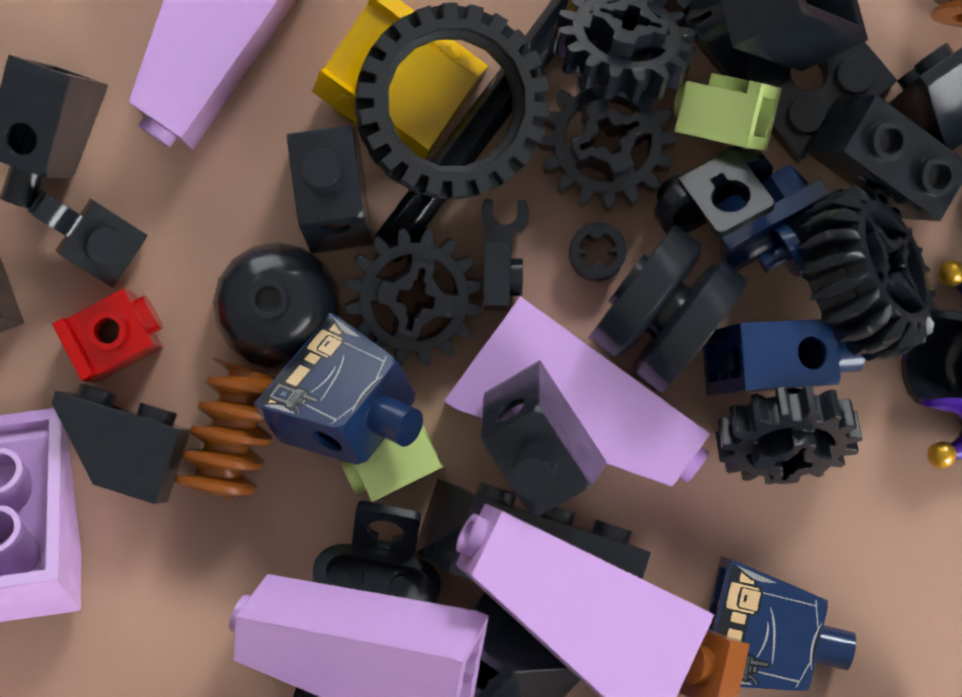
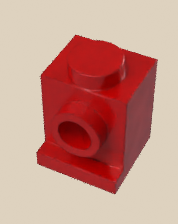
(136, 338)

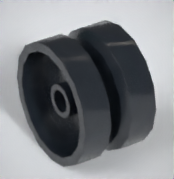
(667, 309)

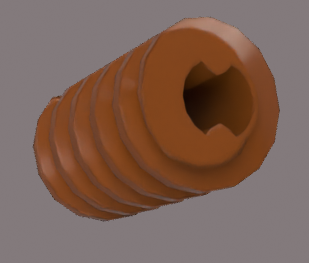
(230, 434)

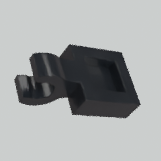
(93, 239)
(502, 273)

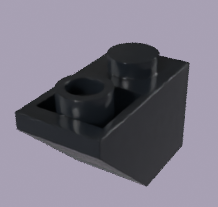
(934, 95)
(120, 447)
(515, 661)

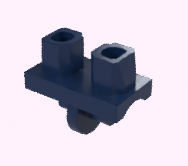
(774, 236)

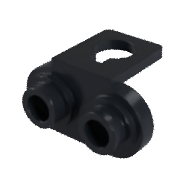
(691, 197)
(380, 564)

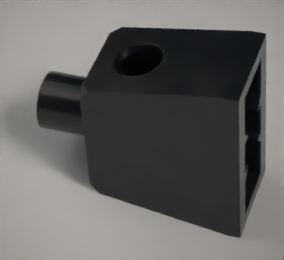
(43, 124)
(330, 188)
(541, 446)

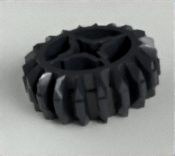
(866, 273)

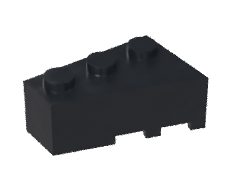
(453, 505)

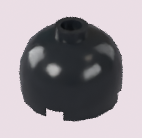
(273, 302)

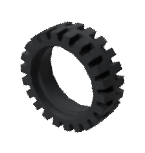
(505, 47)

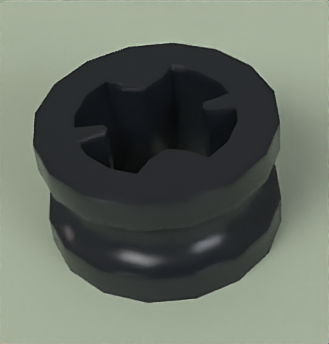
(595, 233)

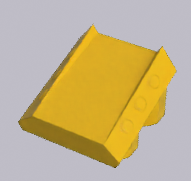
(426, 85)

